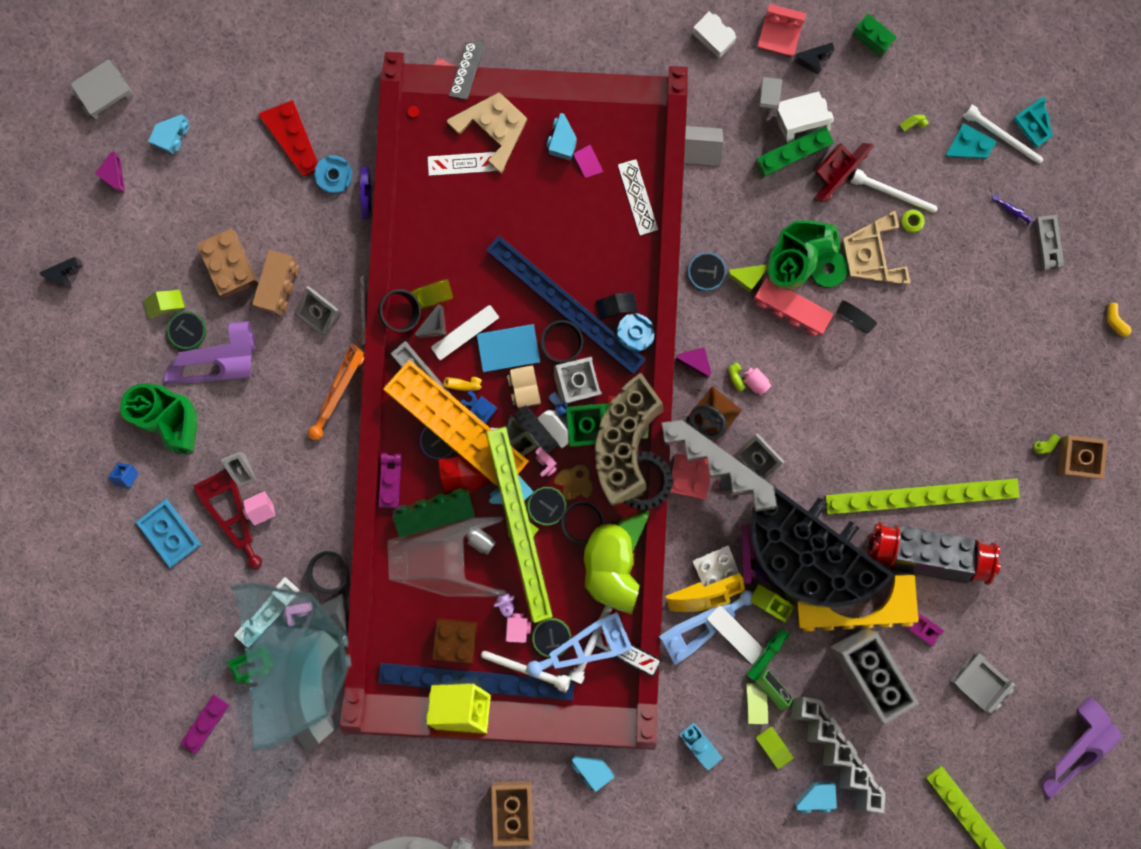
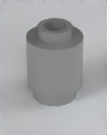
(480, 541)

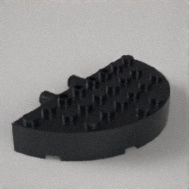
(810, 558)

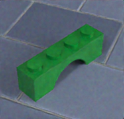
(793, 151)

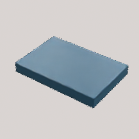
(508, 348)
(168, 533)

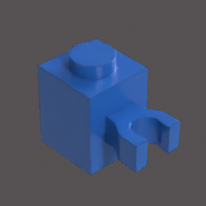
(481, 408)

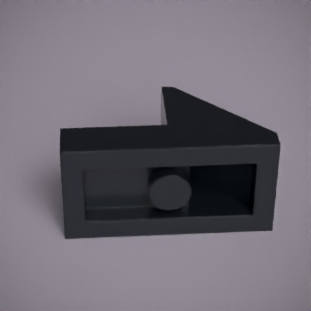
(810, 57)
(58, 272)

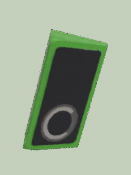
(774, 690)

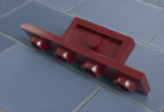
(837, 168)

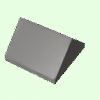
(703, 145)
(317, 311)
(759, 456)

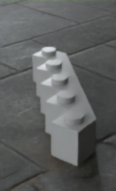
(720, 463)
(840, 754)

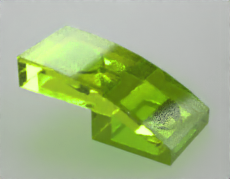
(433, 293)

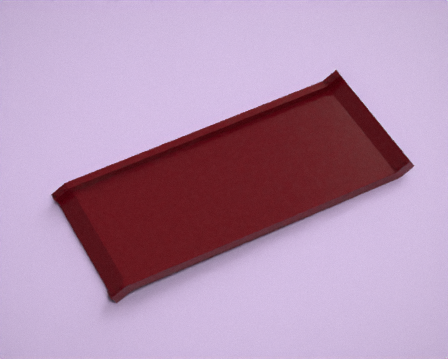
(591, 248)

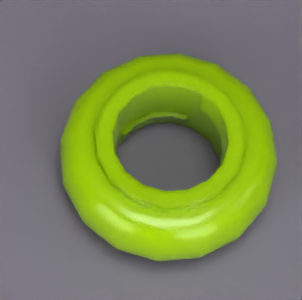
(907, 227)

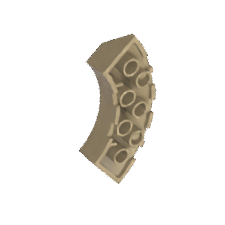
(620, 437)

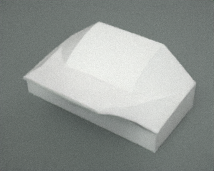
(556, 426)

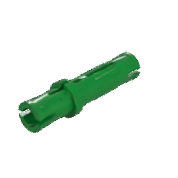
(768, 653)

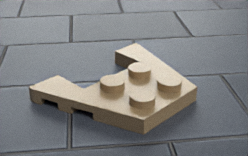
(498, 120)
(866, 254)

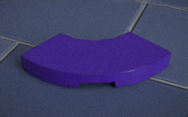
(365, 192)

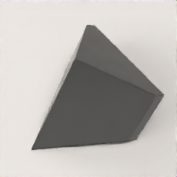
(433, 325)
(519, 437)
(338, 611)

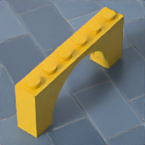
(898, 608)

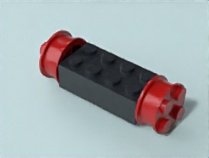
(934, 554)

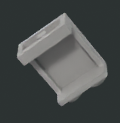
(100, 88)
(983, 683)

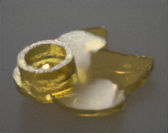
(572, 484)

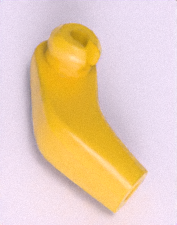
(1115, 322)
(463, 385)

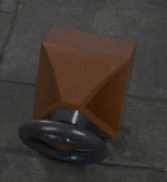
(713, 414)

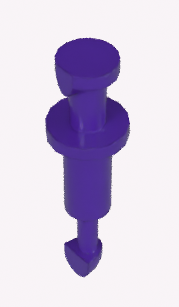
(1013, 210)

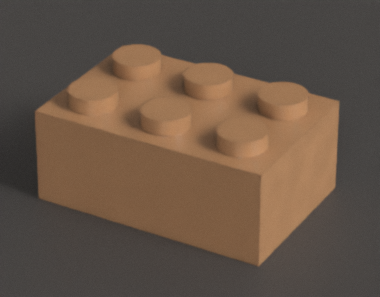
(227, 263)
(276, 283)
(512, 813)

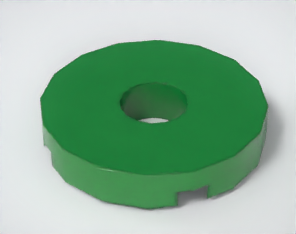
(834, 279)

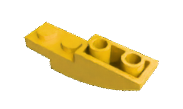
(703, 598)

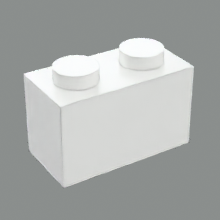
(714, 34)

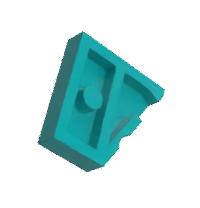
(1035, 123)
(970, 144)

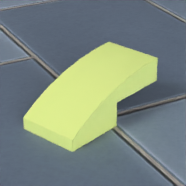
(756, 704)

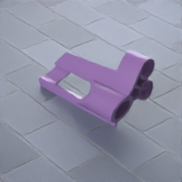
(232, 358)
(1095, 743)

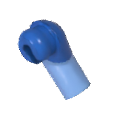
(559, 405)

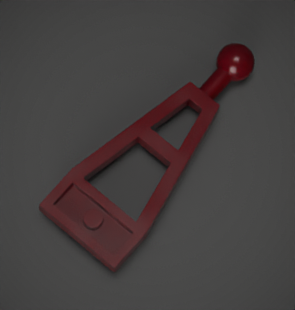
(211, 488)

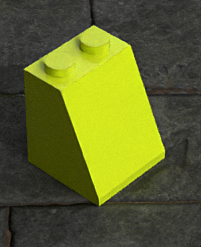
(458, 708)

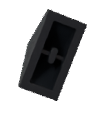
(616, 305)

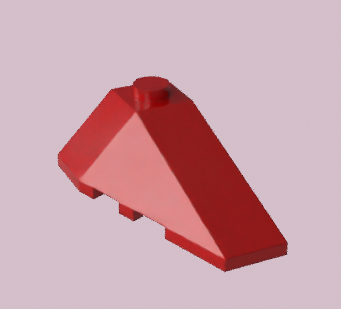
(460, 474)

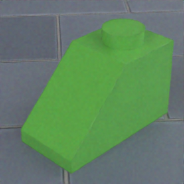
(634, 525)

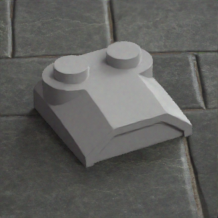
(576, 380)

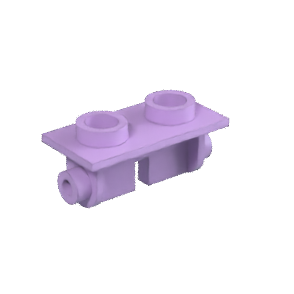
(505, 604)

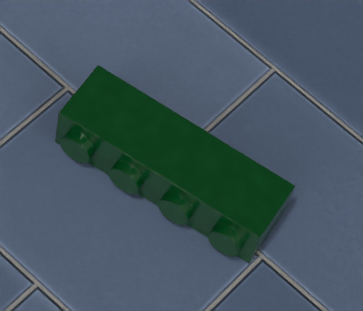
(433, 512)

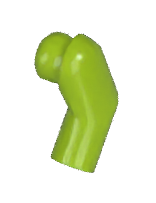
(914, 120)
(735, 378)
(1047, 446)

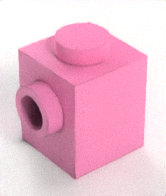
(258, 508)
(517, 628)

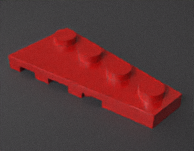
(290, 133)

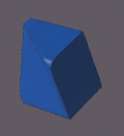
(123, 475)

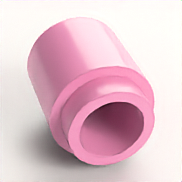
(756, 381)

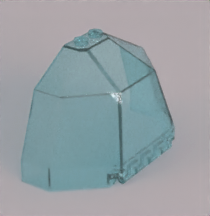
(295, 659)

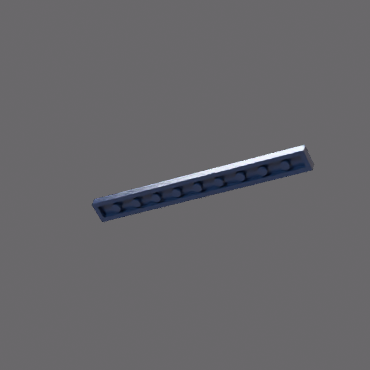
(564, 304)
(487, 681)

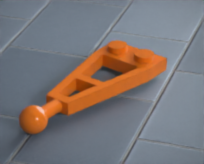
(352, 359)

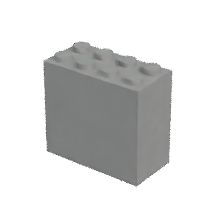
(874, 675)

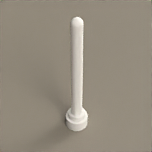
(974, 115)
(860, 178)
(578, 672)
(560, 682)

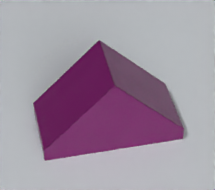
(111, 172)
(696, 360)

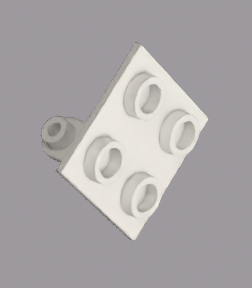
(715, 566)

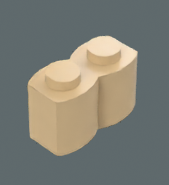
(524, 386)

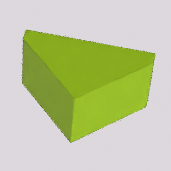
(747, 276)
(163, 302)
(774, 747)

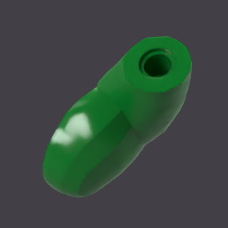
(799, 250)
(162, 412)

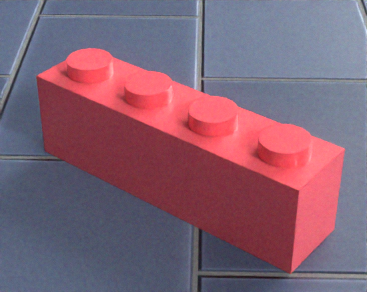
(794, 307)

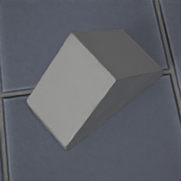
(770, 92)
(239, 468)

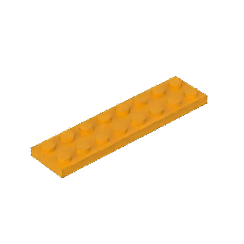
(446, 418)

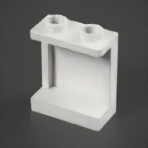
(802, 114)

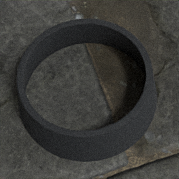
(415, 306)
(860, 319)
(561, 323)
(579, 541)
(310, 573)

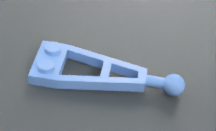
(614, 633)
(674, 641)

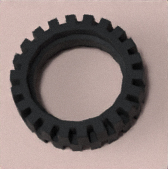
(666, 486)

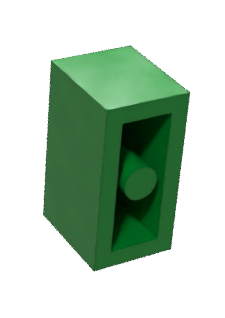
(874, 35)

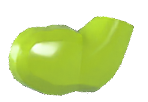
(608, 565)

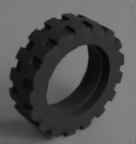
(536, 429)

